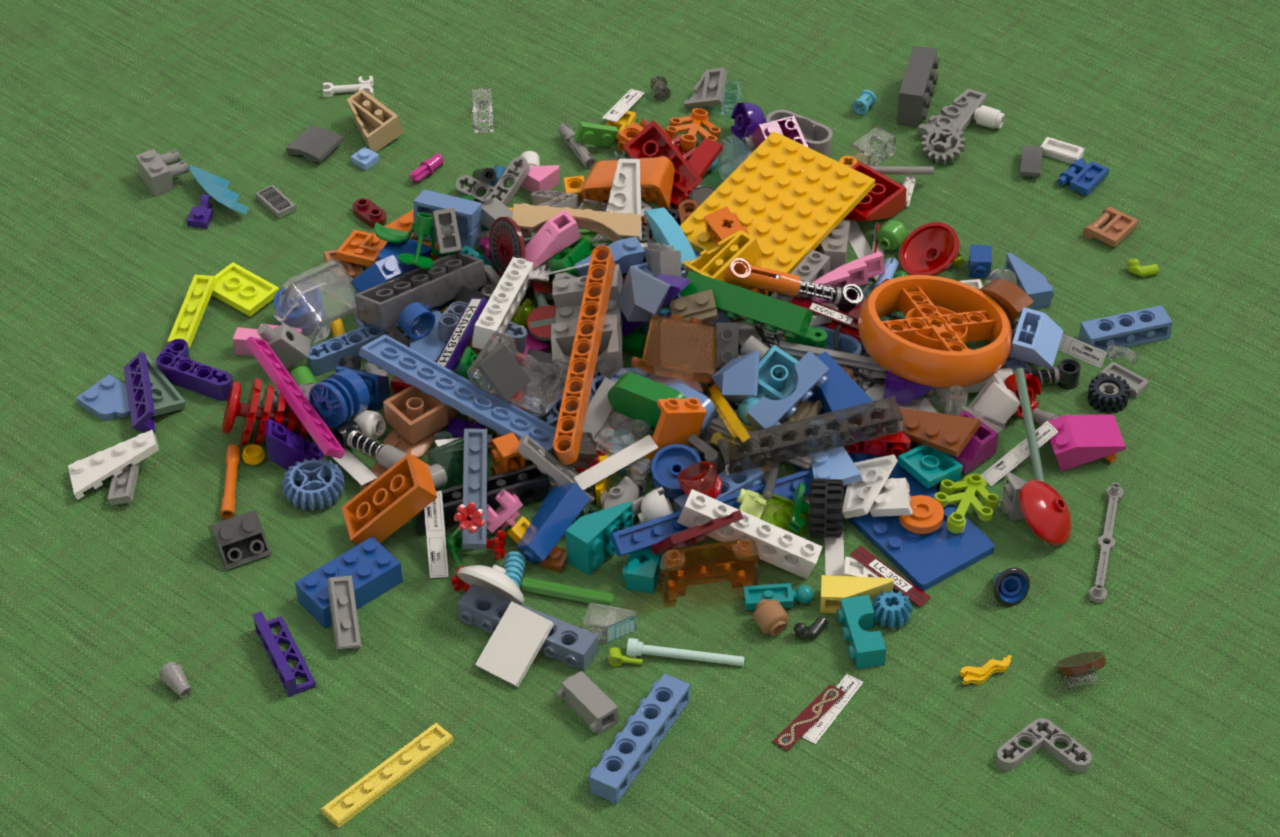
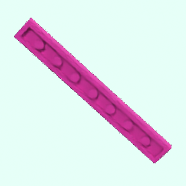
(295, 398)

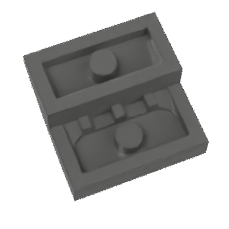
(315, 144)

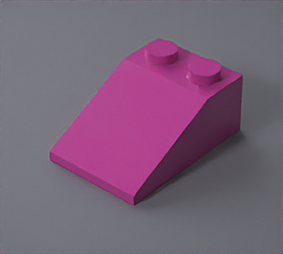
(1084, 439)

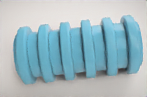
(515, 566)

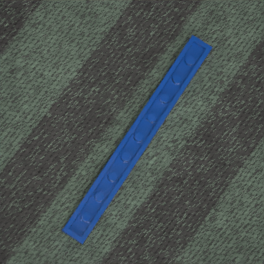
(655, 530)

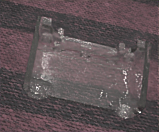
(316, 299)

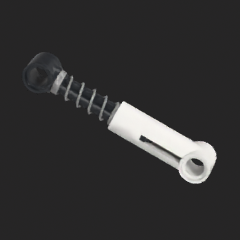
(1064, 374)

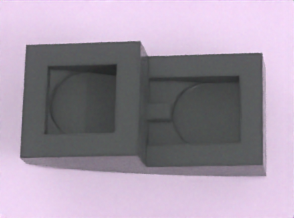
(1031, 161)

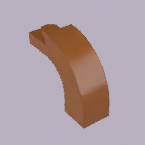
(1009, 297)

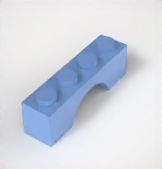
(807, 374)

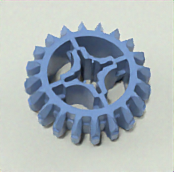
(312, 479)

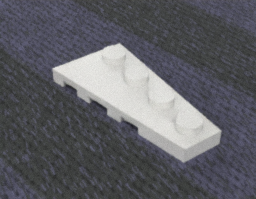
(625, 190)
(111, 461)

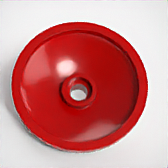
(929, 249)
(1045, 512)

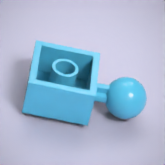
(774, 380)

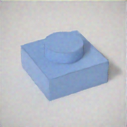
(365, 158)

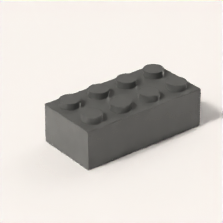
(918, 86)

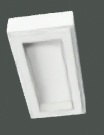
(1062, 150)

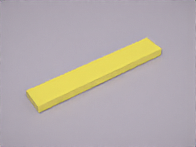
(387, 775)

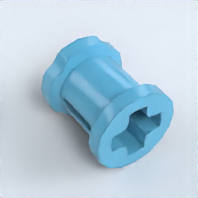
(865, 104)

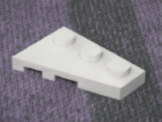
(862, 494)

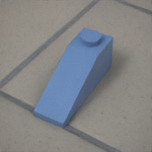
(624, 252)
(1030, 281)

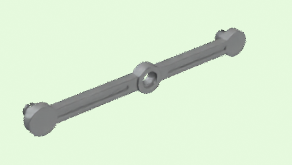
(1114, 494)

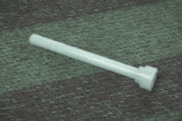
(637, 648)

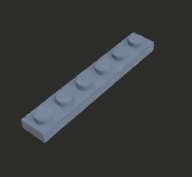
(475, 483)

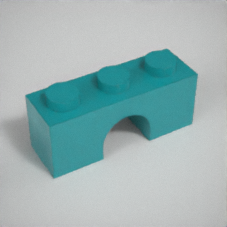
(864, 647)

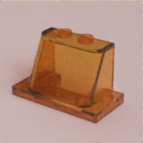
(680, 349)

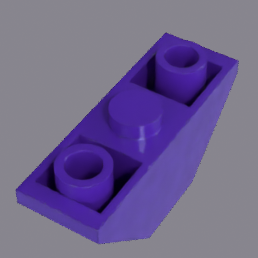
(287, 447)

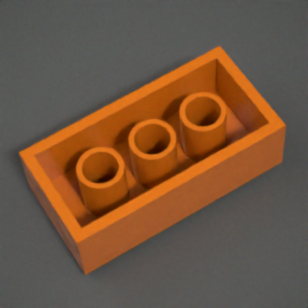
(390, 500)

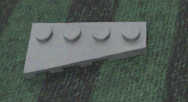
(958, 113)

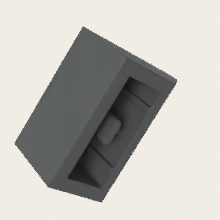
(239, 539)

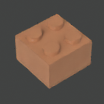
(415, 414)

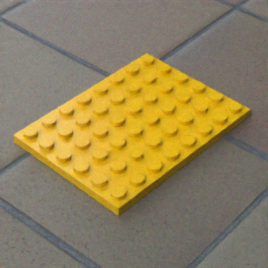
(784, 199)

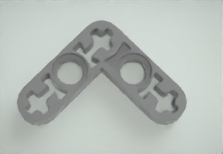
(493, 192)
(554, 199)
(1040, 740)

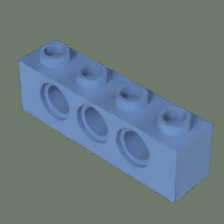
(1127, 328)
(730, 485)

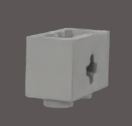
(446, 230)

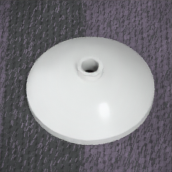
(492, 580)

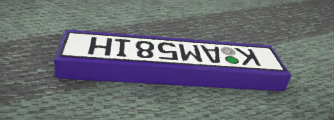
(462, 333)

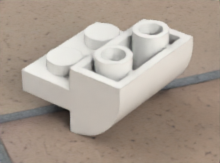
(995, 402)

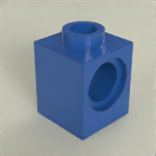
(980, 261)

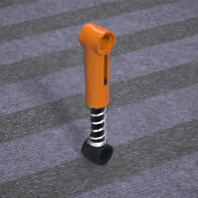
(766, 279)

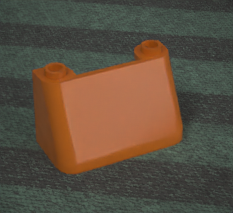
(655, 181)

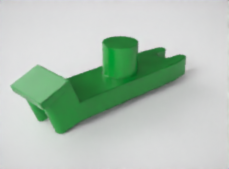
(798, 506)

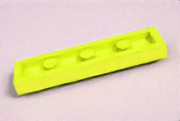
(193, 308)

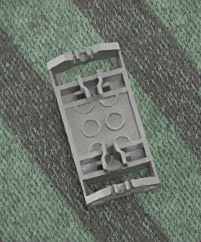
(568, 296)

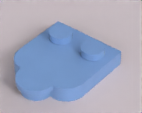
(106, 399)

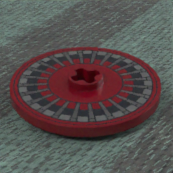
(505, 243)

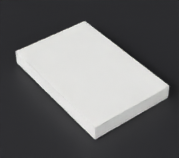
(514, 644)

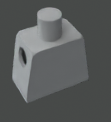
(285, 343)

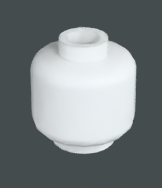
(371, 424)

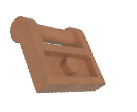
(1115, 231)

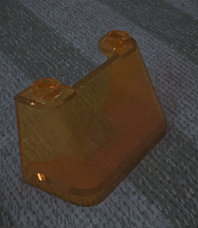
(706, 564)

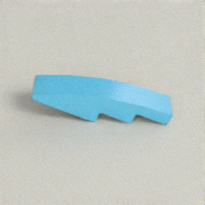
(218, 189)
(669, 232)

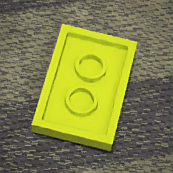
(243, 289)

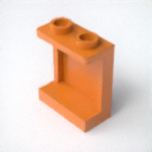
(677, 422)

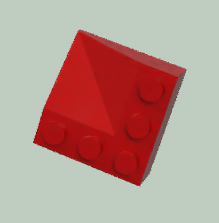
(882, 201)

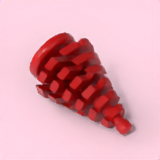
(251, 412)

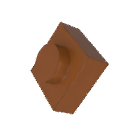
(555, 560)

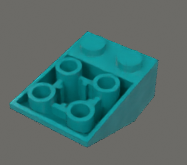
(589, 538)

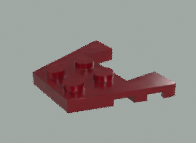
(695, 534)

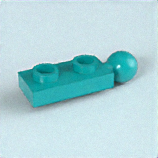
(780, 592)

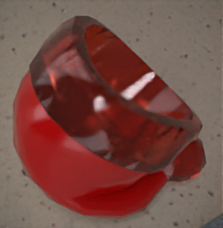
(701, 478)

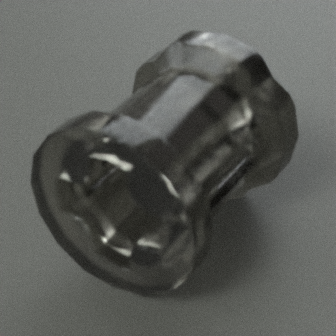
(659, 86)

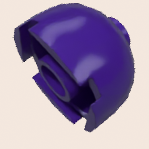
(747, 119)

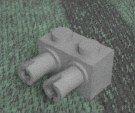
(155, 170)

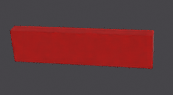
(701, 162)

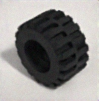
(826, 508)

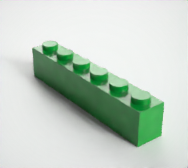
(752, 306)

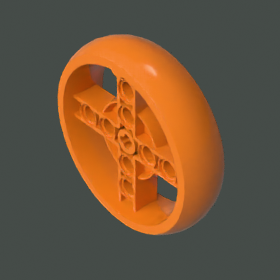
(931, 339)

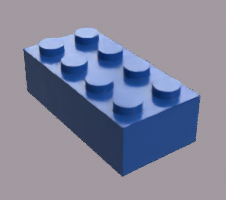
(372, 572)

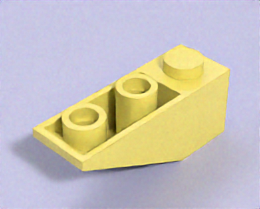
(839, 587)

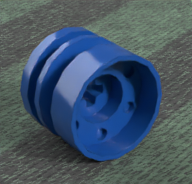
(339, 397)

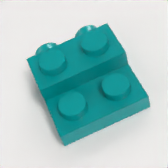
(930, 465)

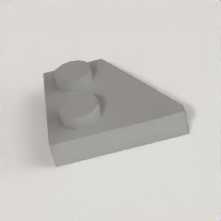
(709, 89)

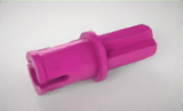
(426, 168)

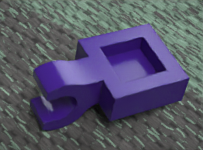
(202, 215)
(457, 426)

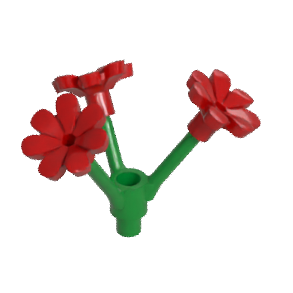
(471, 519)

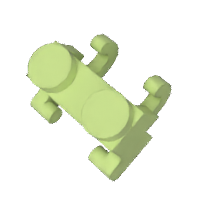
(751, 502)

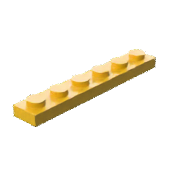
(727, 414)

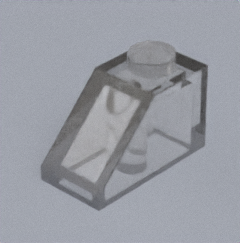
(482, 110)

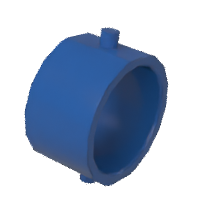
(422, 327)

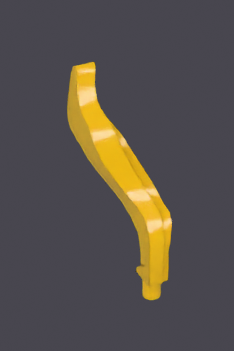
(979, 675)

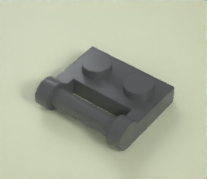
(705, 451)

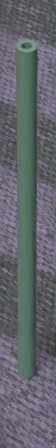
(1029, 426)

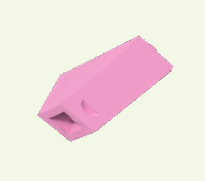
(552, 238)

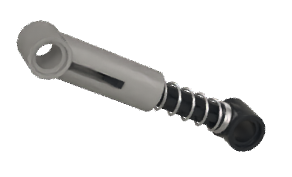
(350, 435)

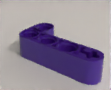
(189, 374)

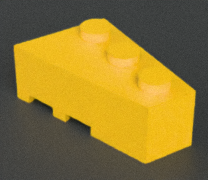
(718, 259)

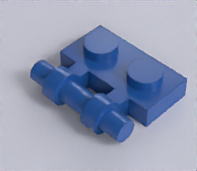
(1083, 177)

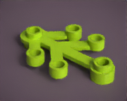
(974, 485)

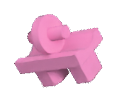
(504, 514)

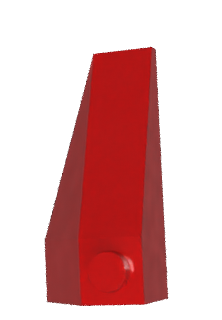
(655, 142)

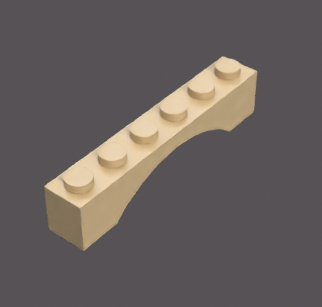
(608, 224)

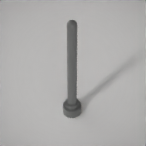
(771, 480)

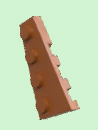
(939, 430)

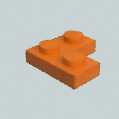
(357, 249)

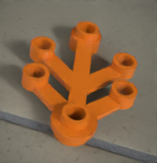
(697, 117)

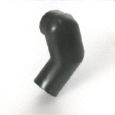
(813, 631)

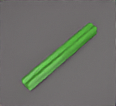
(567, 591)

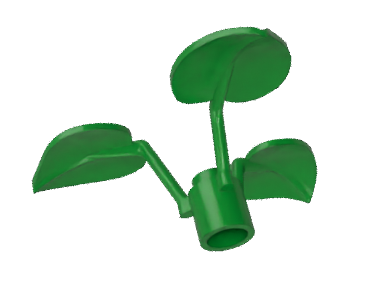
(422, 228)

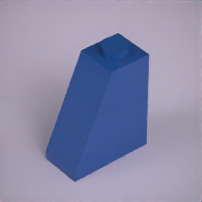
(408, 247)

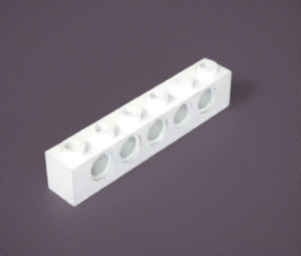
(503, 301)
(772, 542)

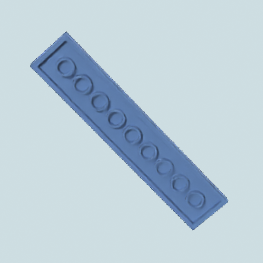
(456, 391)

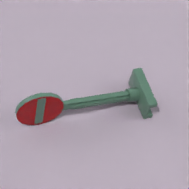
(541, 318)

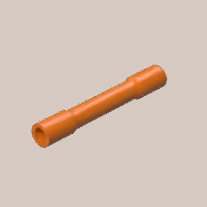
(228, 500)

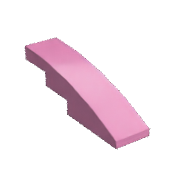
(854, 272)

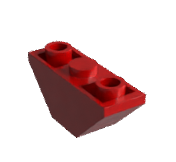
(884, 445)

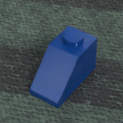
(377, 273)

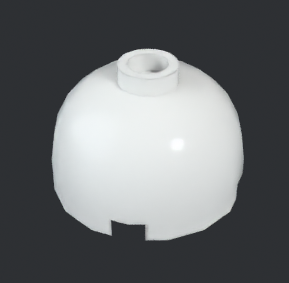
(654, 506)

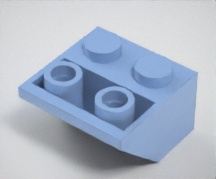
(1036, 339)

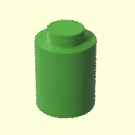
(303, 375)

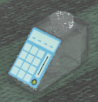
(609, 622)

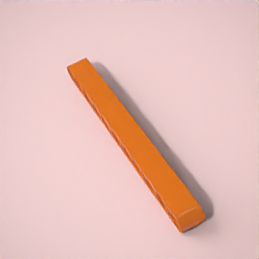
(586, 341)

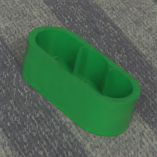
(638, 397)

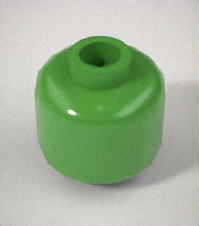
(891, 235)

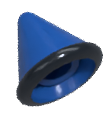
(1011, 586)

